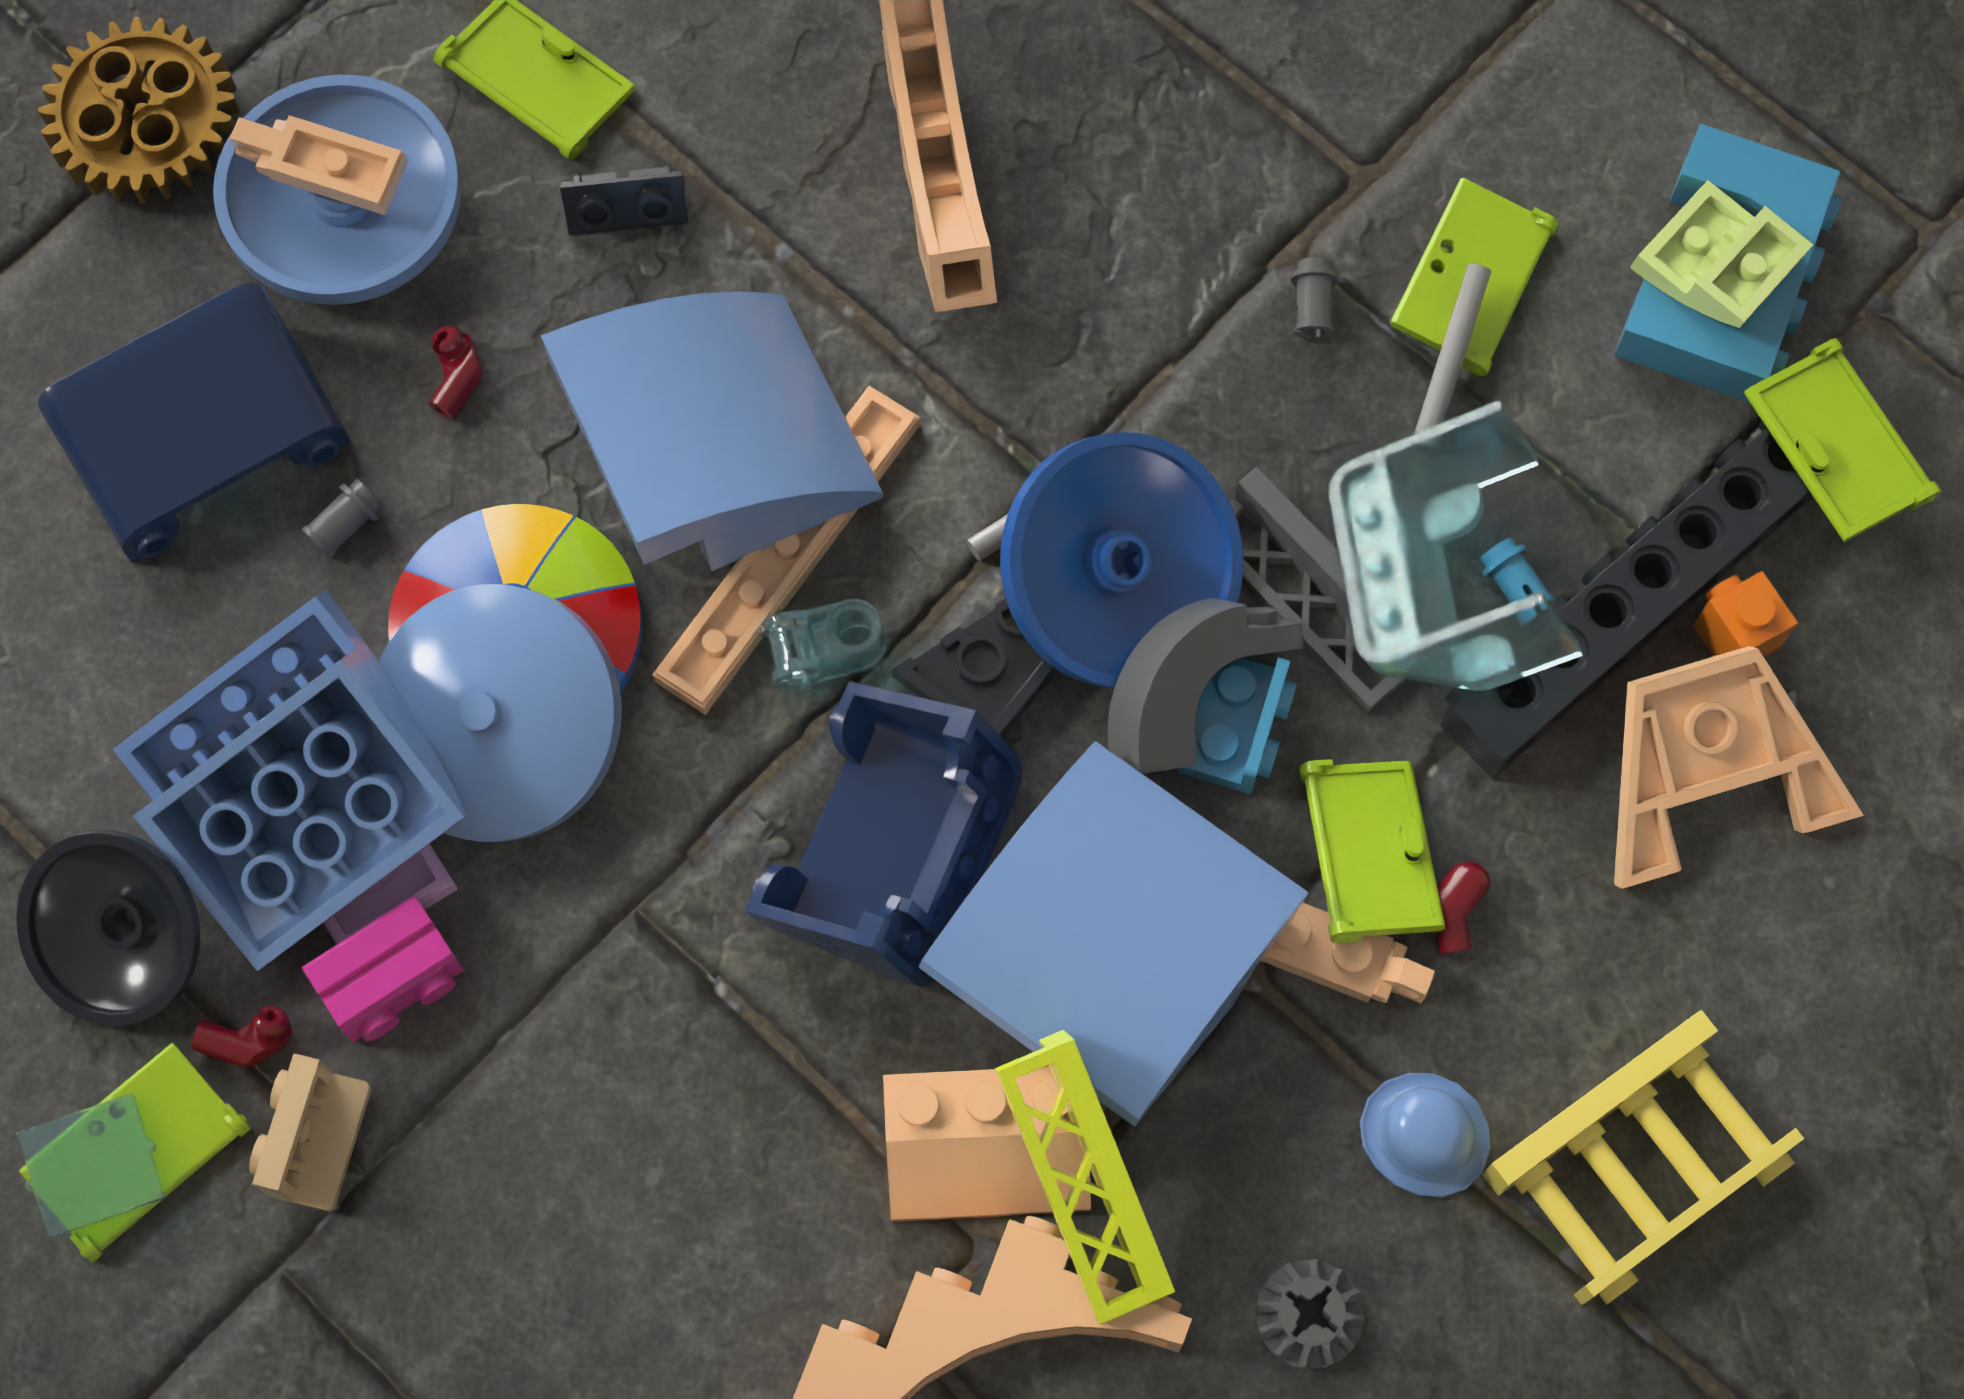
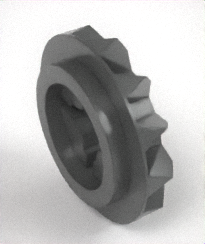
(1316, 1346)

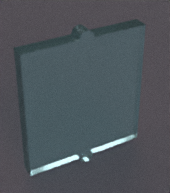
(91, 1165)

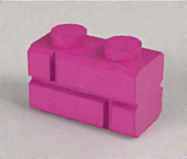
(384, 971)

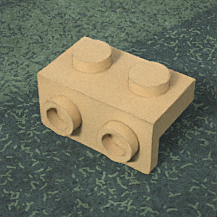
(309, 1135)

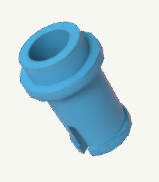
(1512, 571)

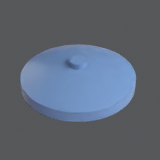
(329, 248)
(511, 704)

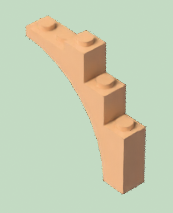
(936, 155)
(946, 1325)

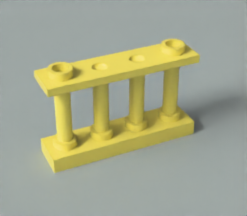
(1633, 1094)

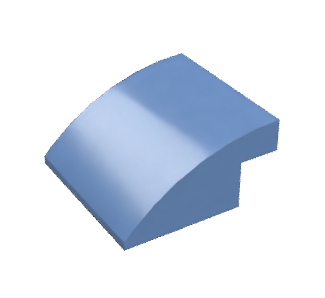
(710, 423)
(290, 781)
(1116, 926)

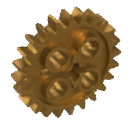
(90, 102)

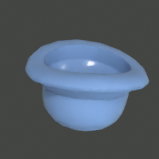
(1425, 1134)

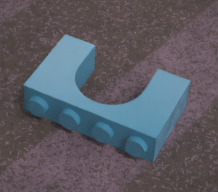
(1702, 349)

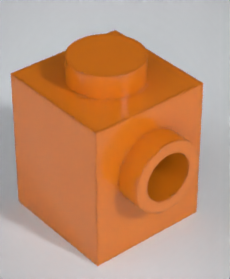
(1744, 616)

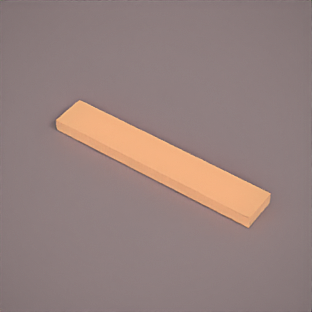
(767, 579)

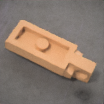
(322, 161)
(1356, 969)

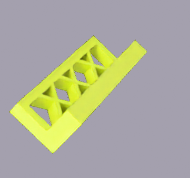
(1107, 1168)

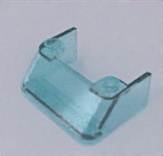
(1390, 531)

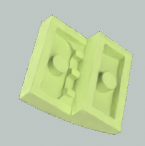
(1721, 256)

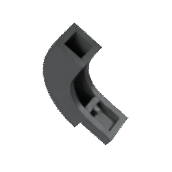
(1170, 666)

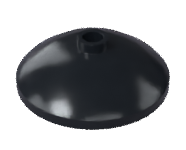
(79, 931)

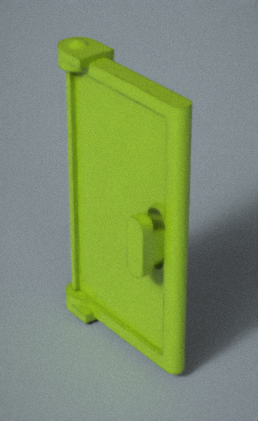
(510, 64)
(1482, 232)
(1846, 435)
(1362, 829)
(185, 1123)

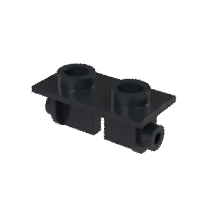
(615, 203)

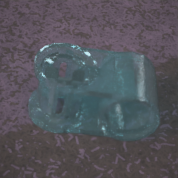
(819, 644)

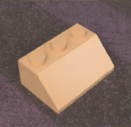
(961, 1150)

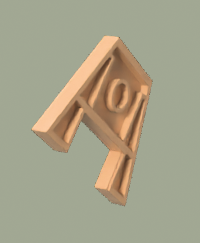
(1710, 733)

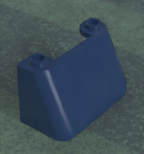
(189, 415)
(899, 833)

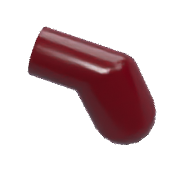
(460, 367)
(1458, 896)
(248, 1045)

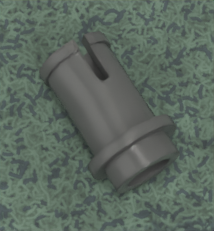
(1314, 297)
(343, 517)

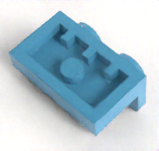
(1236, 723)

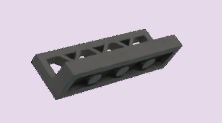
(1320, 566)

